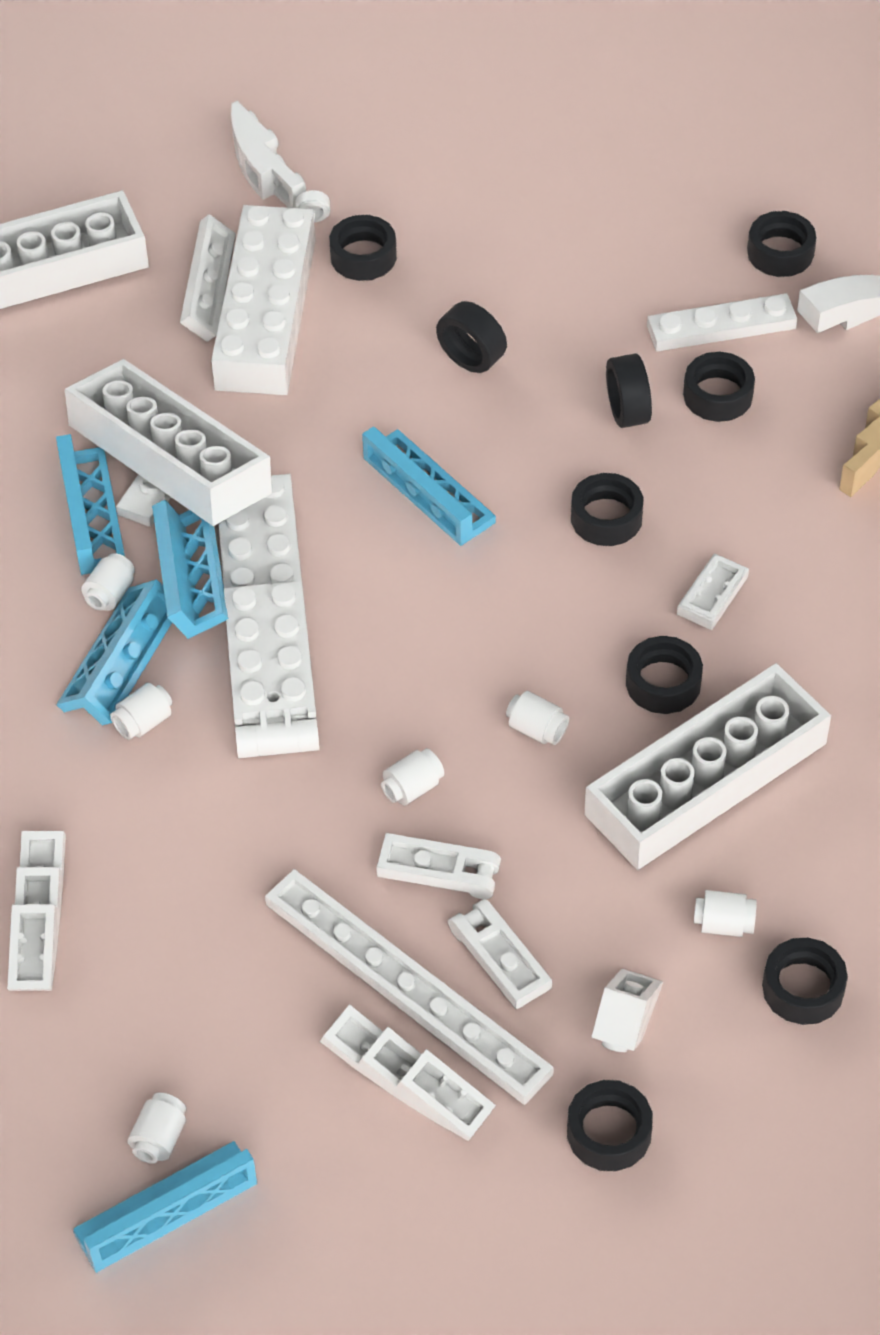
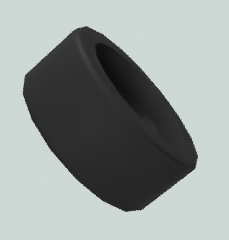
(781, 225)
(362, 229)
(474, 320)
(723, 366)
(628, 390)
(602, 531)
(666, 650)
(808, 952)
(609, 1094)

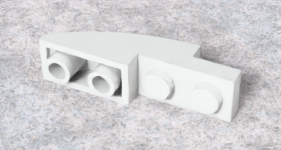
(259, 158)

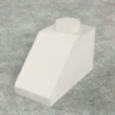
(626, 1010)

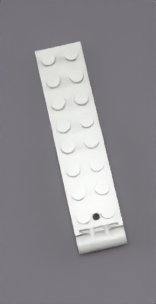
(268, 628)

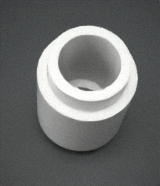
(108, 582)
(141, 711)
(537, 718)
(412, 776)
(725, 913)
(157, 1128)

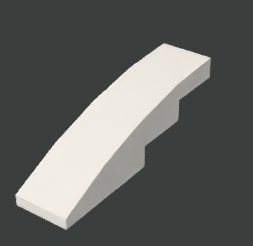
(36, 911)
(407, 1074)

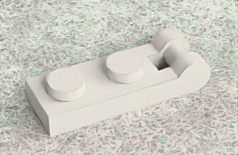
(438, 865)
(501, 954)

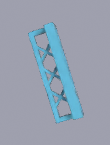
(424, 490)
(78, 504)
(182, 574)
(119, 653)
(166, 1206)

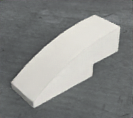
(840, 301)

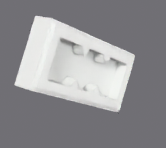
(138, 501)
(712, 591)

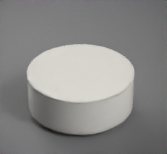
(314, 200)

